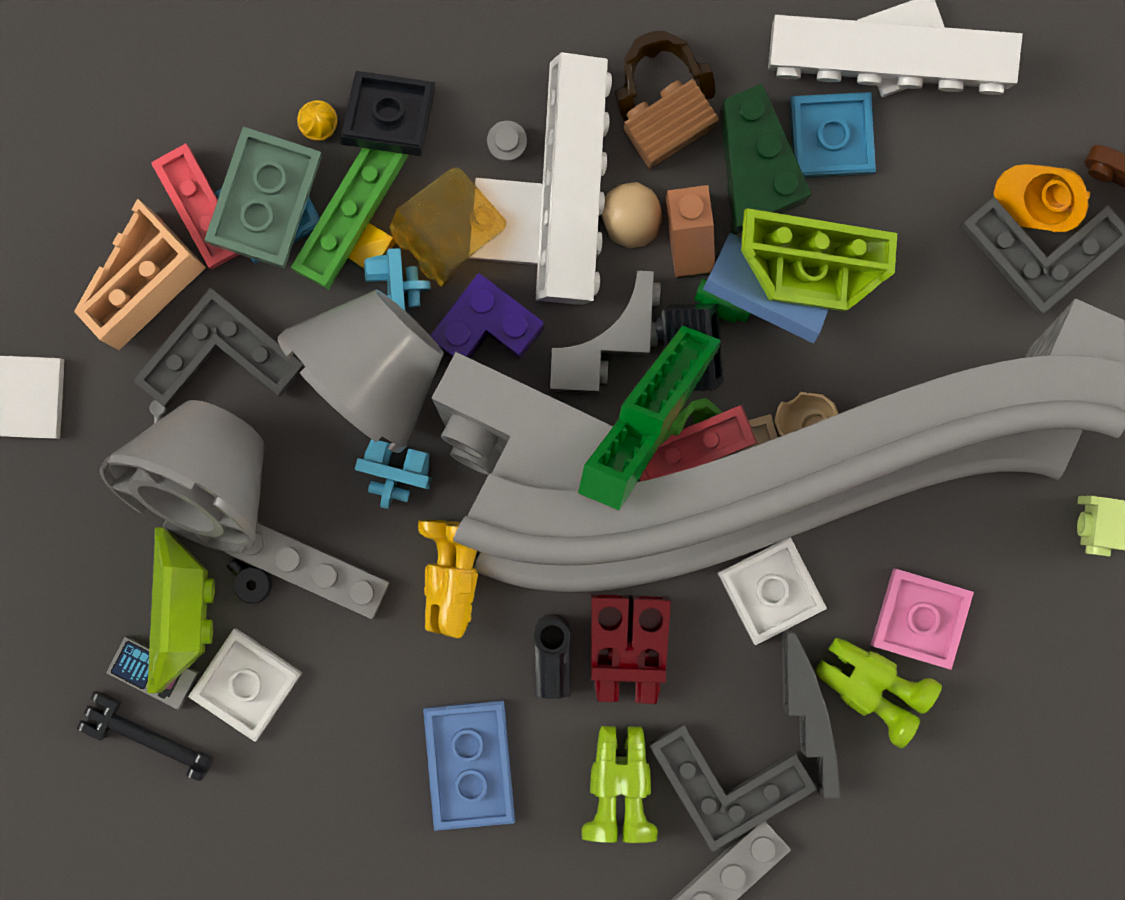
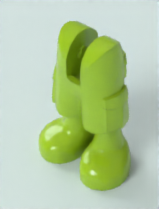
(865, 687)
(620, 776)

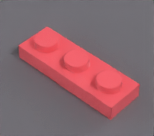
(192, 199)
(702, 444)

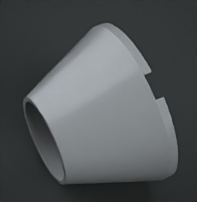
(368, 364)
(196, 473)

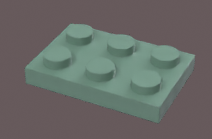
(263, 197)

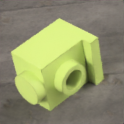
(1101, 525)

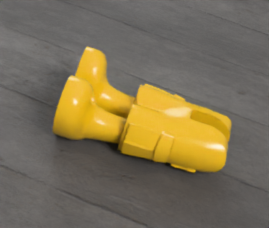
(448, 582)

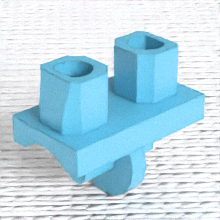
(389, 269)
(377, 463)

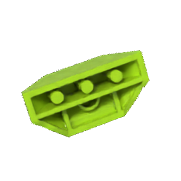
(816, 259)
(177, 611)

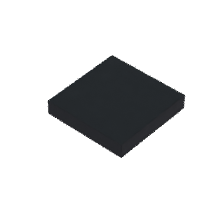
(388, 113)

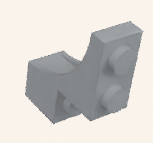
(580, 366)

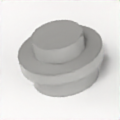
(507, 140)

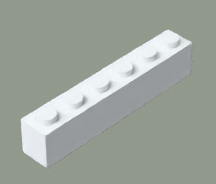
(895, 53)
(572, 179)

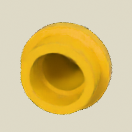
(317, 120)

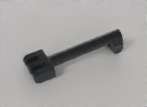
(107, 719)

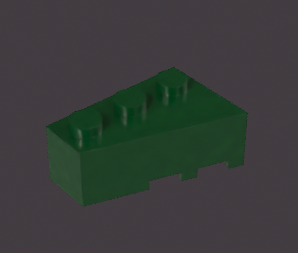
(758, 158)

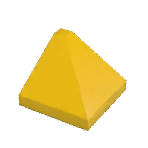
(371, 244)

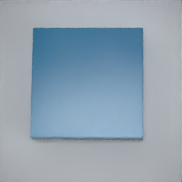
(833, 134)

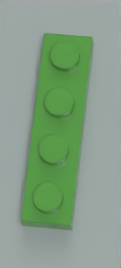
(347, 215)

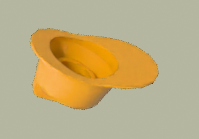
(1043, 197)

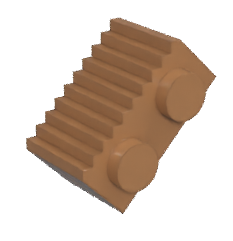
(670, 122)

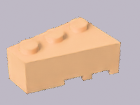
(138, 278)

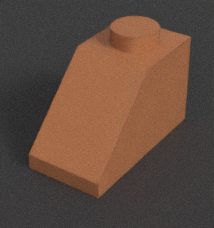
(690, 230)

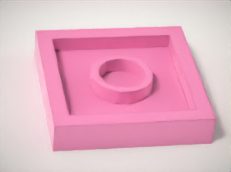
(922, 618)

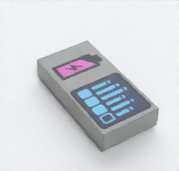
(131, 667)

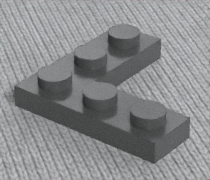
(1039, 277)
(205, 328)
(729, 814)

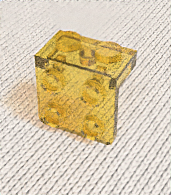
(446, 225)

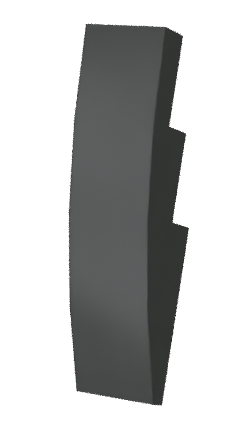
(804, 699)

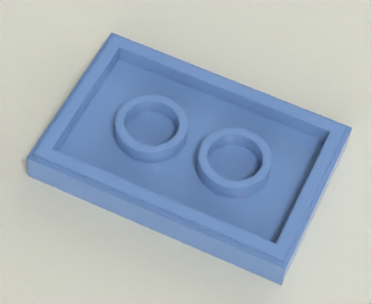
(737, 284)
(469, 765)

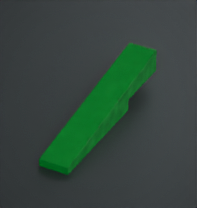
(646, 418)

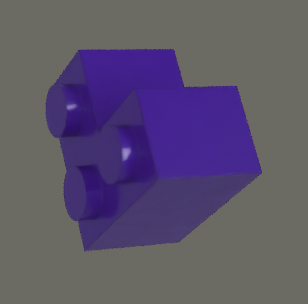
(484, 312)

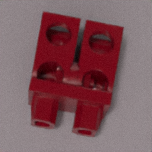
(628, 658)

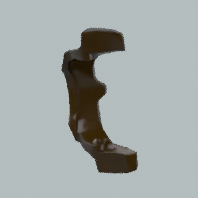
(650, 45)

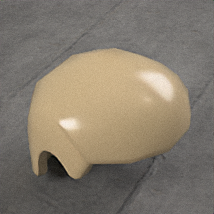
(632, 215)
(802, 412)

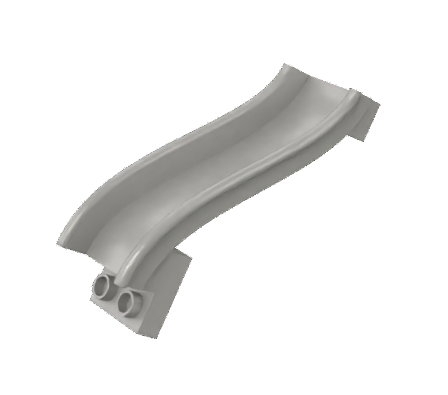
(961, 425)

